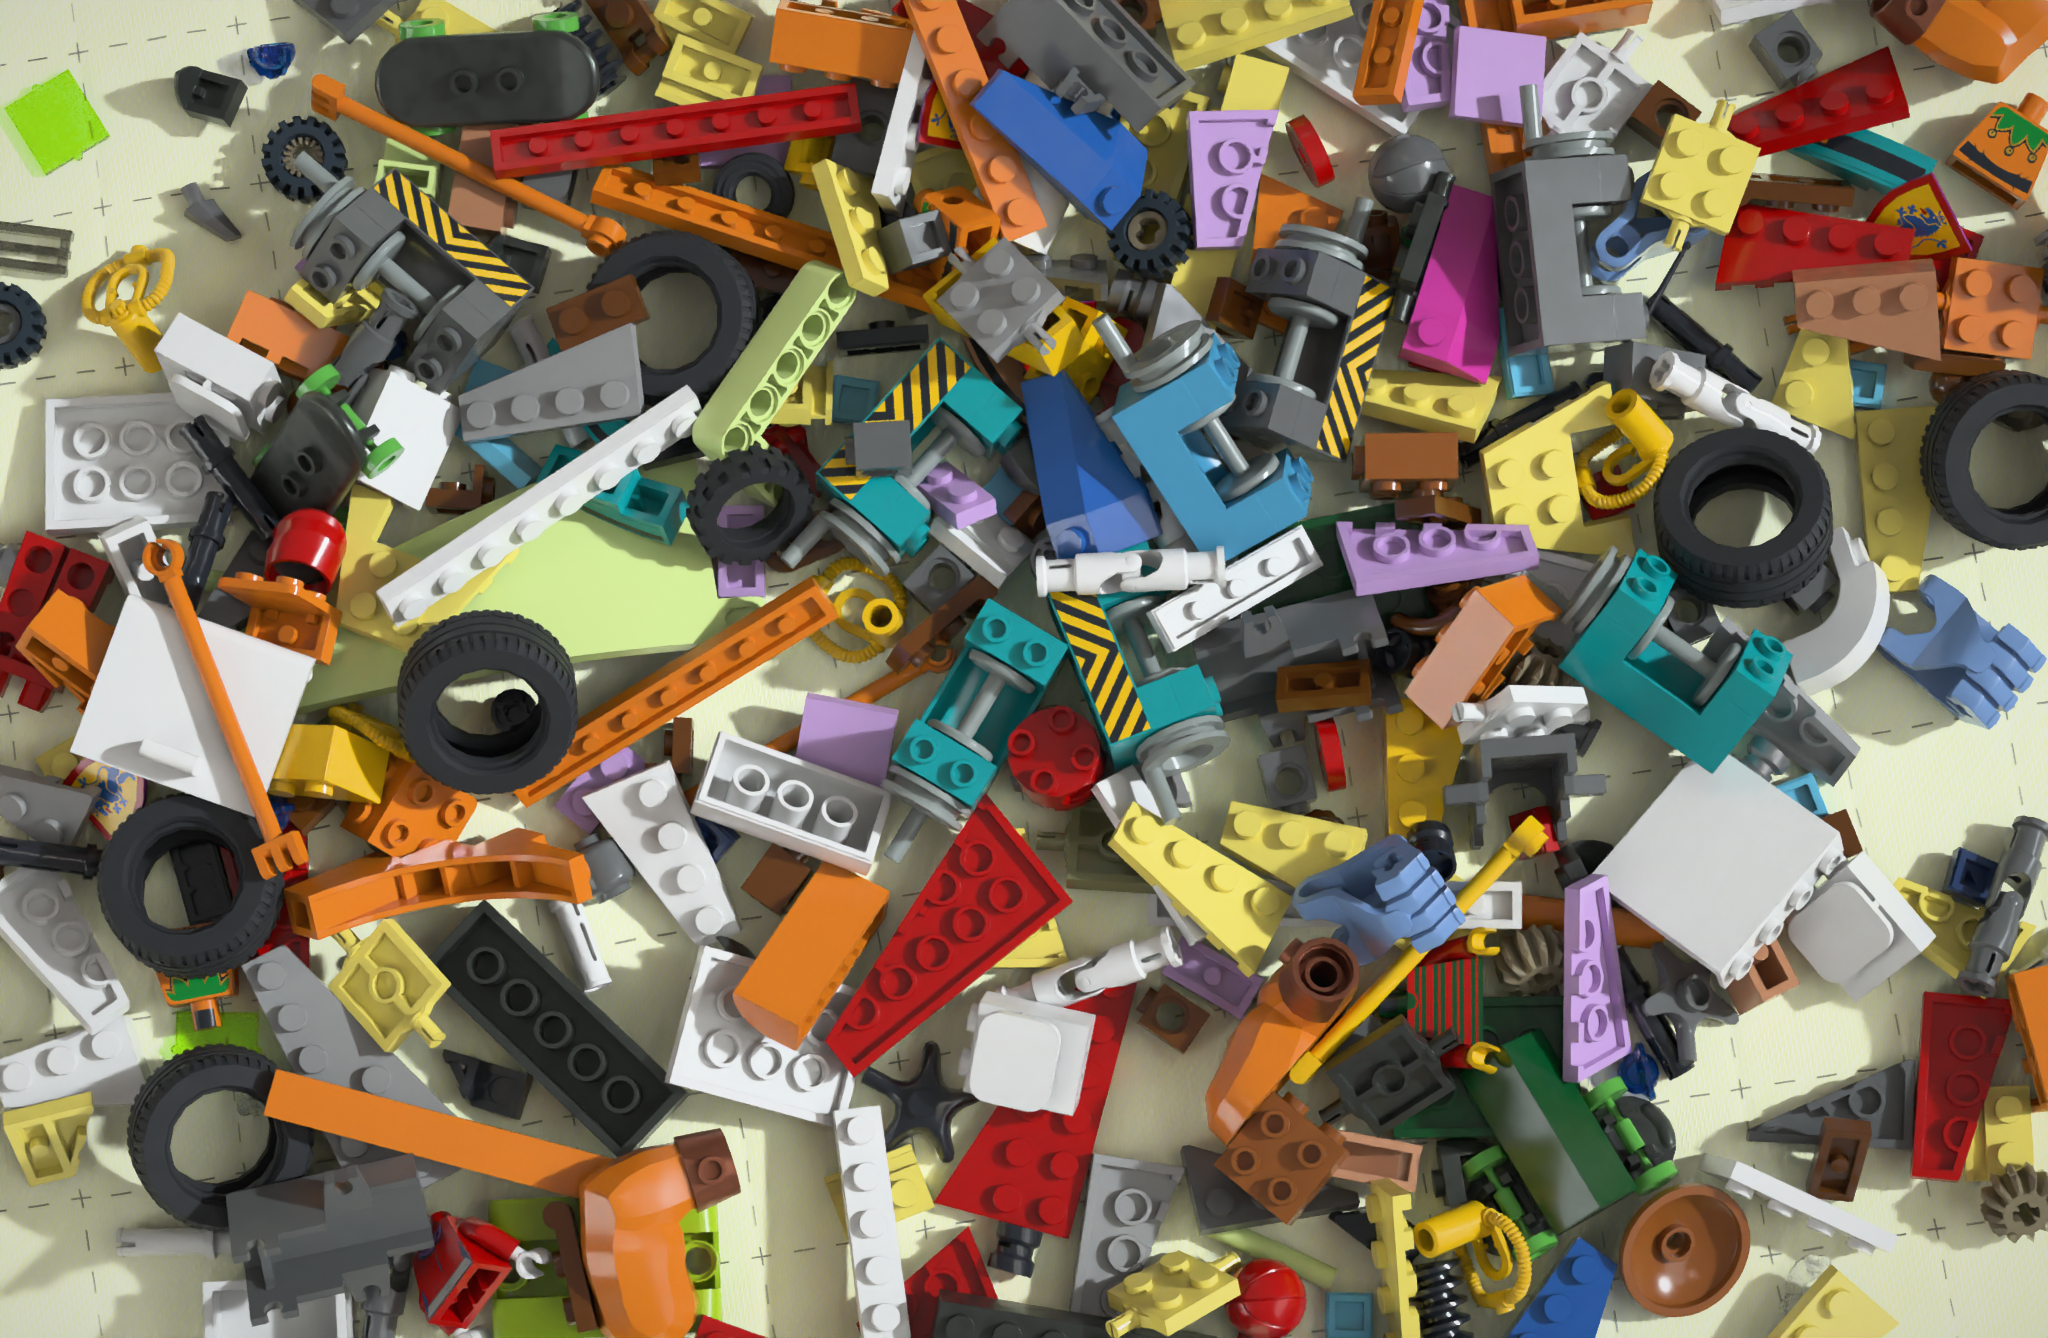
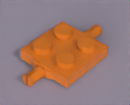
(1991, 307)

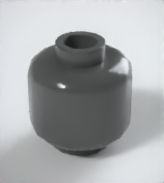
(608, 867)

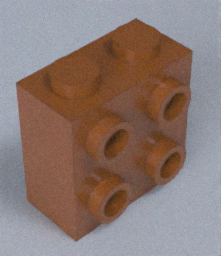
(1405, 463)
(1283, 1156)

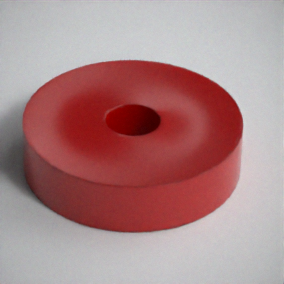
(1310, 151)
(1330, 755)

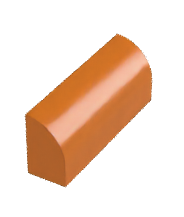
(810, 954)

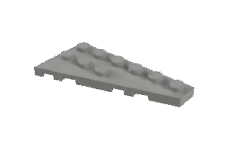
(332, 1046)

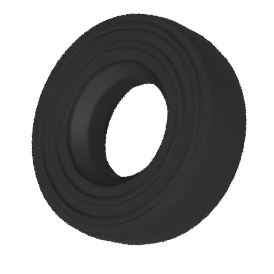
(761, 166)

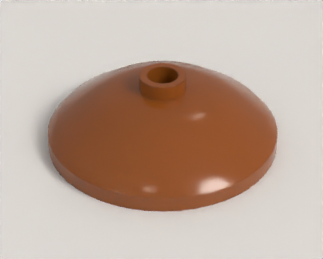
(1700, 1259)

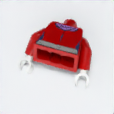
(466, 1270)

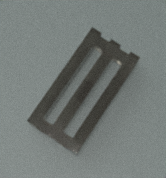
(63, 253)

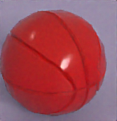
(1269, 1300)

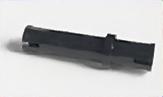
(1696, 339)
(1500, 428)
(221, 464)
(205, 542)
(51, 857)
(1655, 1028)

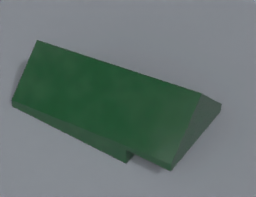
(1548, 1132)

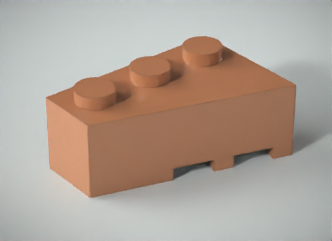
(1872, 304)

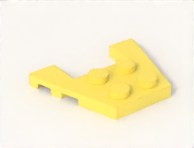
(1534, 480)
(372, 565)

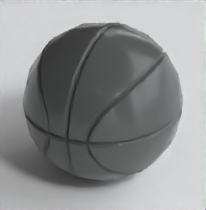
(1405, 171)

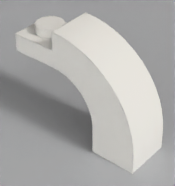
(1853, 629)

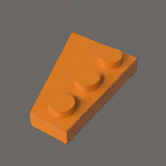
(1286, 205)

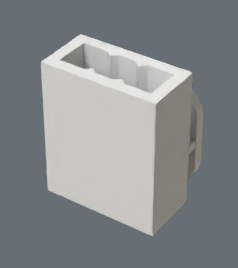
(220, 379)
(421, 424)
(1857, 928)
(1026, 1054)

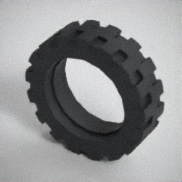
(733, 475)

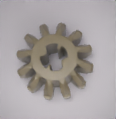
(1538, 666)
(1531, 960)
(2016, 1202)

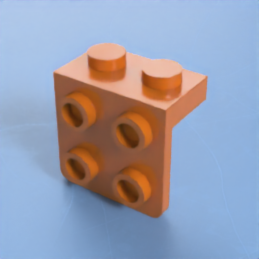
(287, 614)
(411, 812)

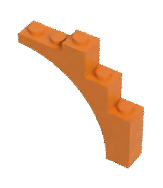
(443, 874)

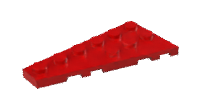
(965, 921)
(1036, 1162)

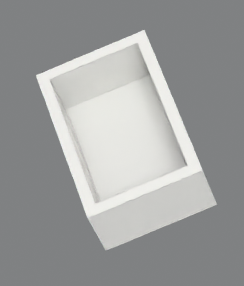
(229, 1316)

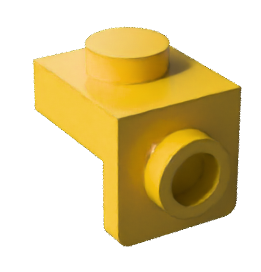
(805, 154)

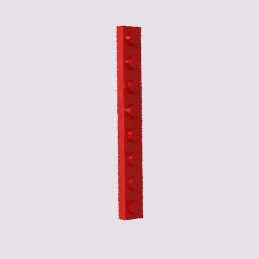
(675, 131)

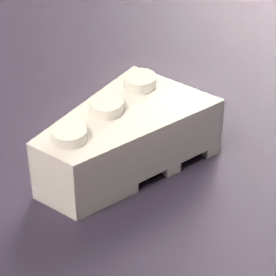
(106, 1064)

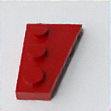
(953, 1268)

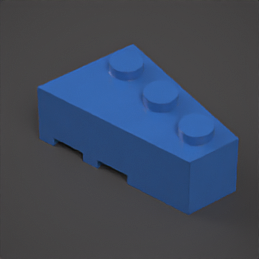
(1569, 1296)

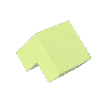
(418, 168)

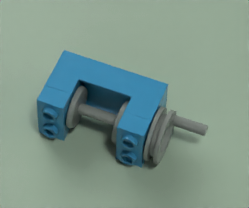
(1175, 390)

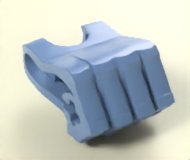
(1633, 239)
(1964, 657)
(1381, 898)

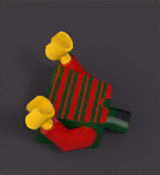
(1445, 993)

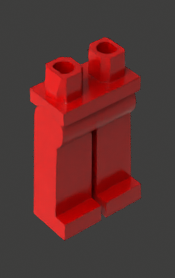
(35, 577)

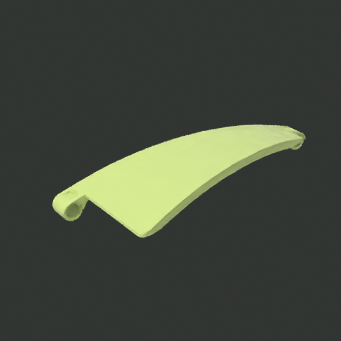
(580, 580)

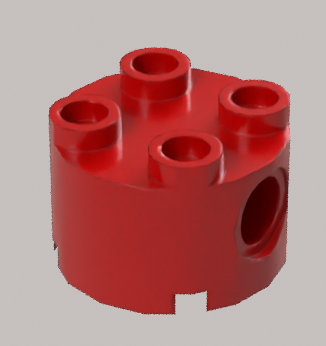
(1056, 758)

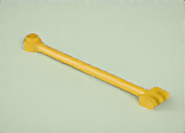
(1527, 839)

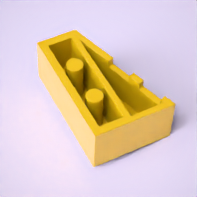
(1058, 325)
(330, 765)
(1416, 767)

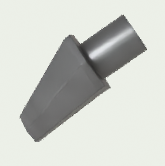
(208, 214)

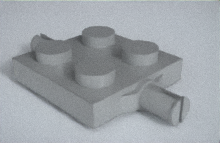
(1001, 300)

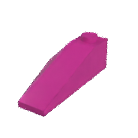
(1458, 301)

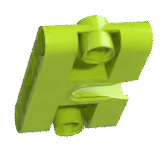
(536, 1306)

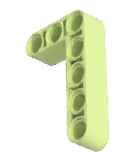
(773, 367)

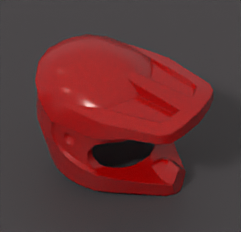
(310, 539)

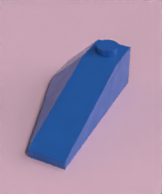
(1082, 155)
(1083, 483)

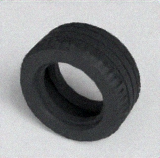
(731, 286)
(1948, 454)
(1735, 462)
(483, 761)
(148, 837)
(162, 1103)

